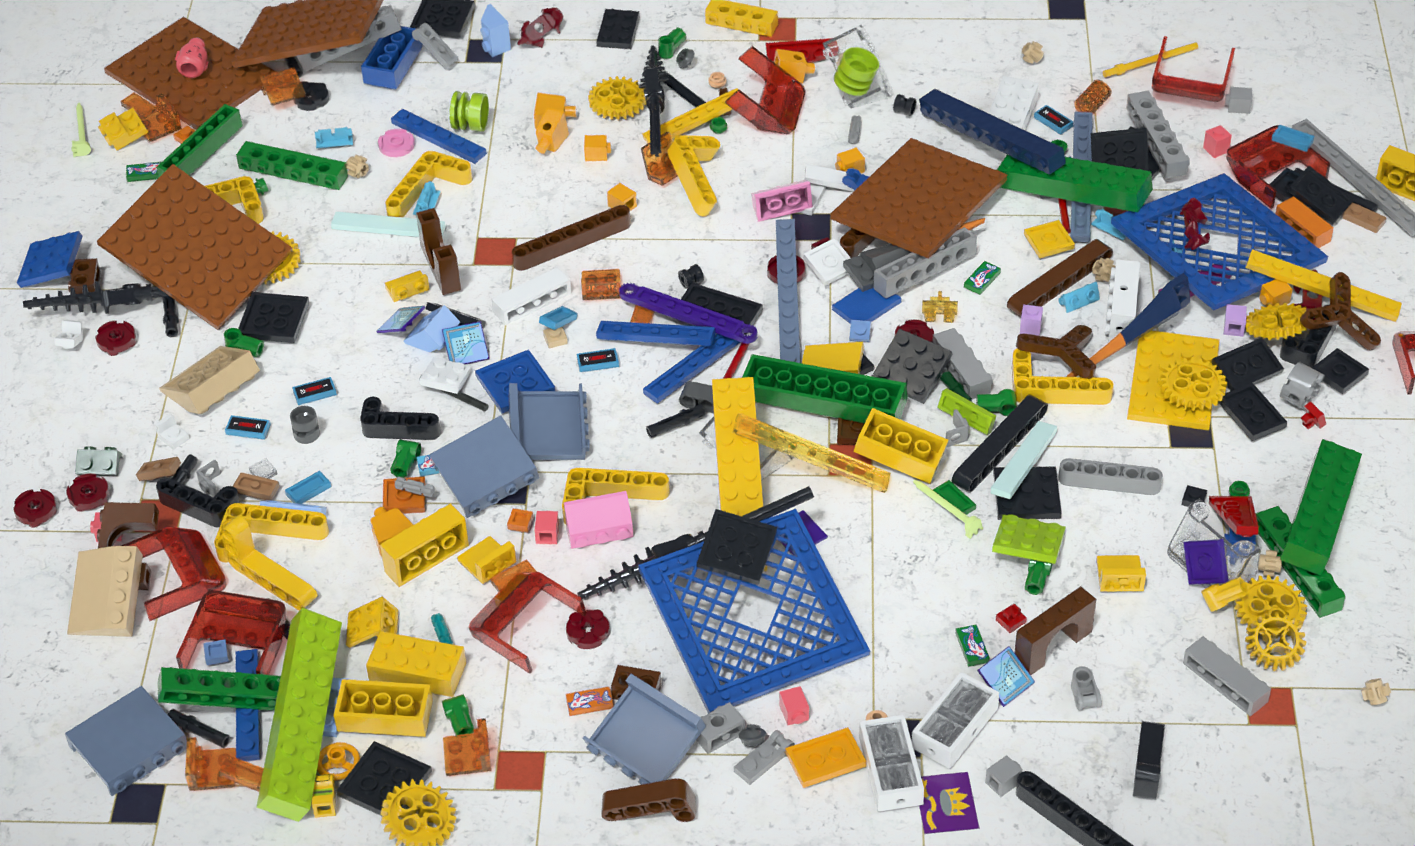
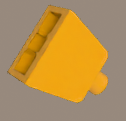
(794, 64)
(557, 102)
(551, 130)
(388, 524)

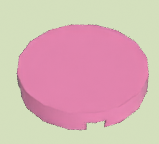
(396, 143)

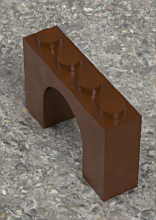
(439, 257)
(125, 517)
(1071, 615)

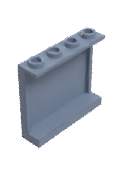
(549, 423)
(484, 466)
(645, 733)
(127, 740)

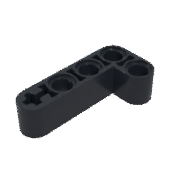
(1309, 349)
(397, 425)
(196, 503)
(1148, 760)

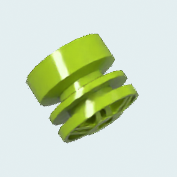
(856, 71)
(469, 111)

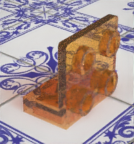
(282, 86)
(161, 122)
(659, 168)
(600, 284)
(468, 752)
(203, 766)

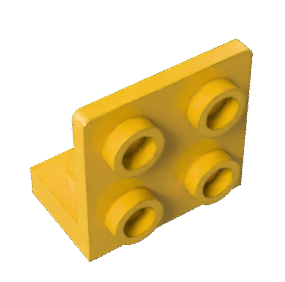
(488, 558)
(1120, 573)
(370, 620)

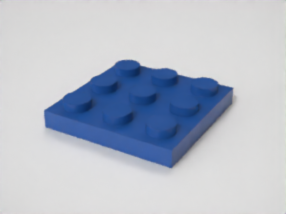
(49, 259)
(518, 369)

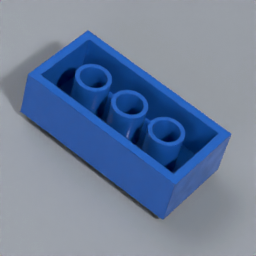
(391, 59)

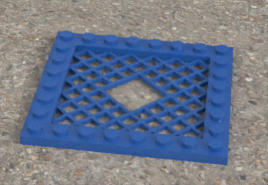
(1134, 226)
(753, 685)

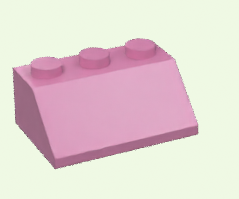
(782, 200)
(598, 519)

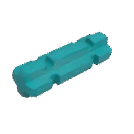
(441, 628)

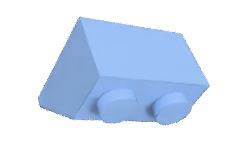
(494, 32)
(428, 332)

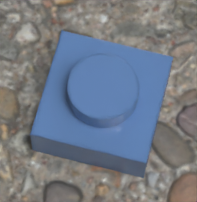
(860, 331)
(216, 652)

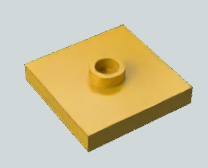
(1049, 239)

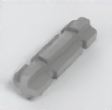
(854, 129)
(414, 487)

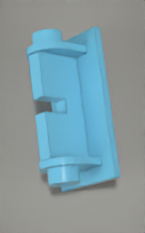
(341, 137)
(428, 198)
(1103, 222)
(1080, 297)

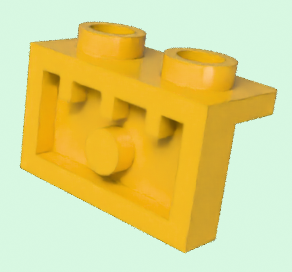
(407, 286)

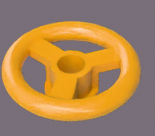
(337, 759)

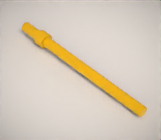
(1122, 68)

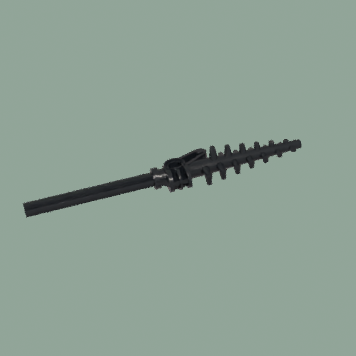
(654, 96)
(128, 295)
(685, 541)

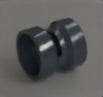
(904, 104)
(691, 275)

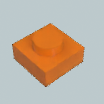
(183, 134)
(520, 520)

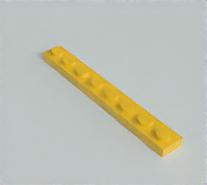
(1320, 284)

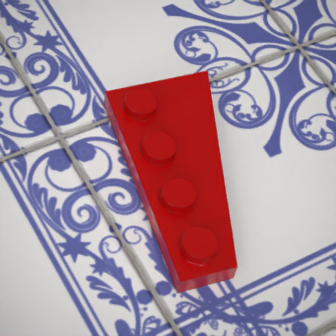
(810, 48)
(1237, 513)

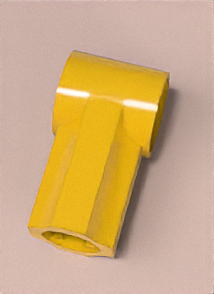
(1219, 595)

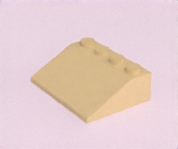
(211, 379)
(105, 591)

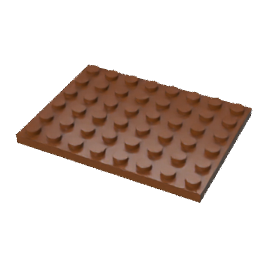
(305, 29)
(153, 71)
(919, 197)
(195, 246)

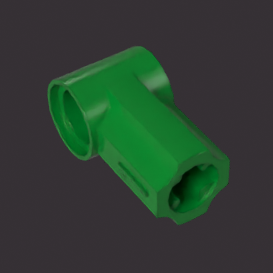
(670, 42)
(234, 339)
(1003, 402)
(406, 453)
(1037, 576)
(458, 712)

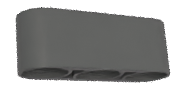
(697, 393)

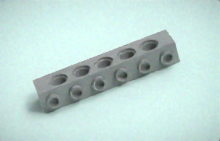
(388, 26)
(1161, 139)
(916, 268)

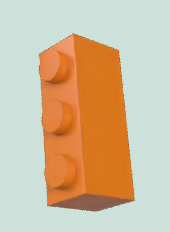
(1305, 221)

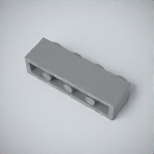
(964, 364)
(1227, 676)

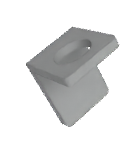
(961, 427)
(205, 481)

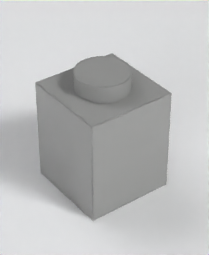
(1239, 100)
(1003, 775)

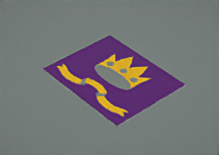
(948, 803)

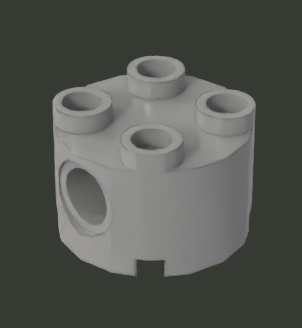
(1301, 385)

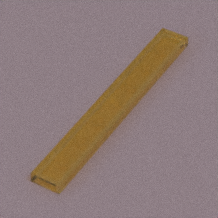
(811, 452)

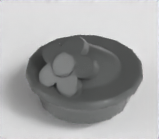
(685, 57)
(752, 735)

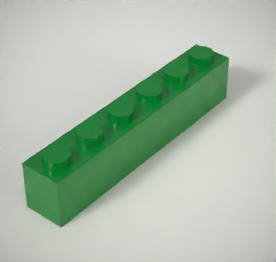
(204, 141)

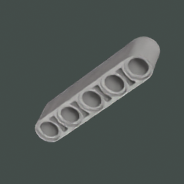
(1110, 476)

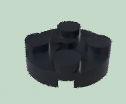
(318, 93)

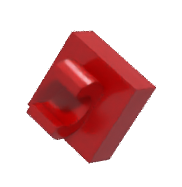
(1313, 416)
(1011, 618)

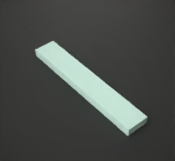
(377, 224)
(1023, 460)

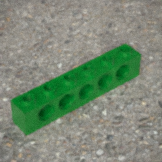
(292, 165)
(1318, 590)
(217, 688)

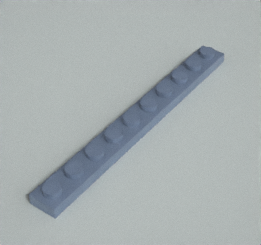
(1081, 150)
(787, 290)

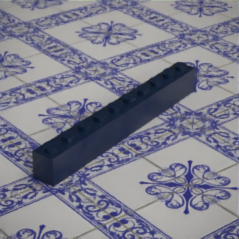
(992, 131)

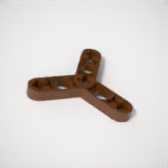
(1345, 315)
(1066, 348)

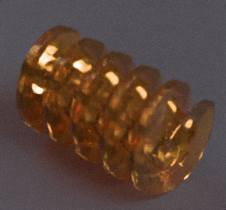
(1093, 97)

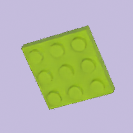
(1029, 539)

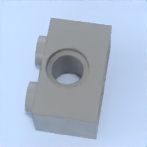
(721, 727)

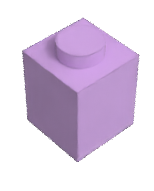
(1031, 320)
(1235, 320)

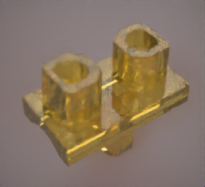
(939, 305)

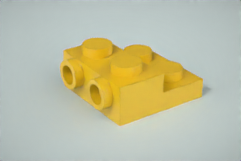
(122, 129)

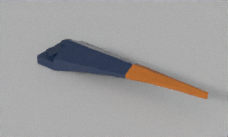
(1162, 308)

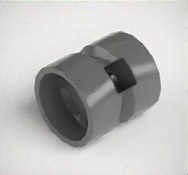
(304, 424)

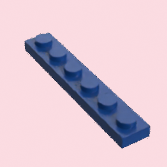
(438, 136)
(656, 333)
(688, 368)
(247, 719)

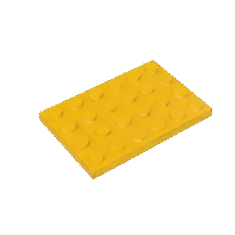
(1154, 353)

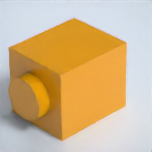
(596, 147)
(850, 159)
(621, 196)
(1275, 292)

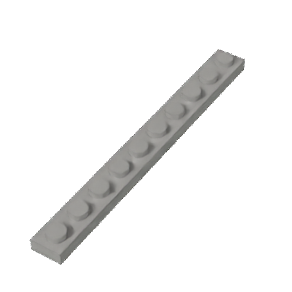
(1359, 177)

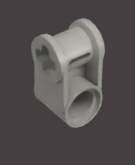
(1085, 691)

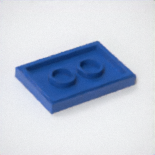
(864, 305)

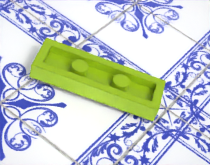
(975, 415)

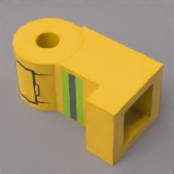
(324, 795)

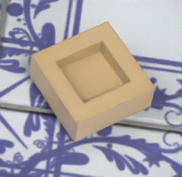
(555, 337)

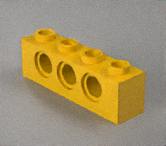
(741, 17)

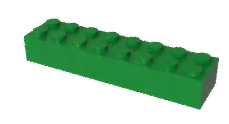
(1082, 182)
(823, 389)
(1321, 507)

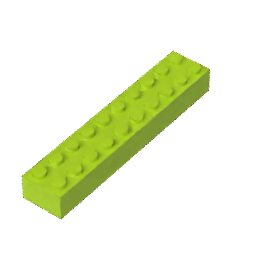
(299, 715)

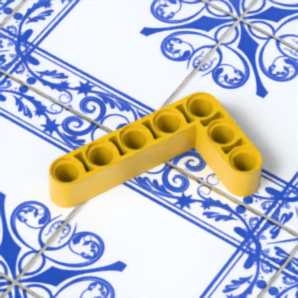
(685, 156)
(427, 167)
(240, 191)
(1057, 389)
(598, 482)
(274, 522)
(261, 569)

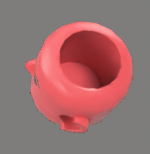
(192, 58)

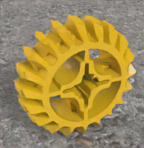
(1270, 635)

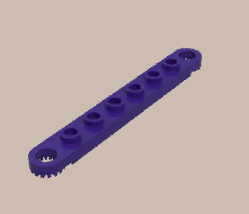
(688, 312)

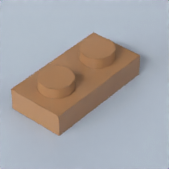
(1364, 217)
(158, 468)
(256, 486)

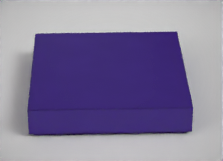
(1205, 561)

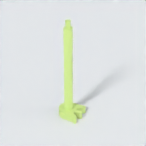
(80, 147)
(972, 523)

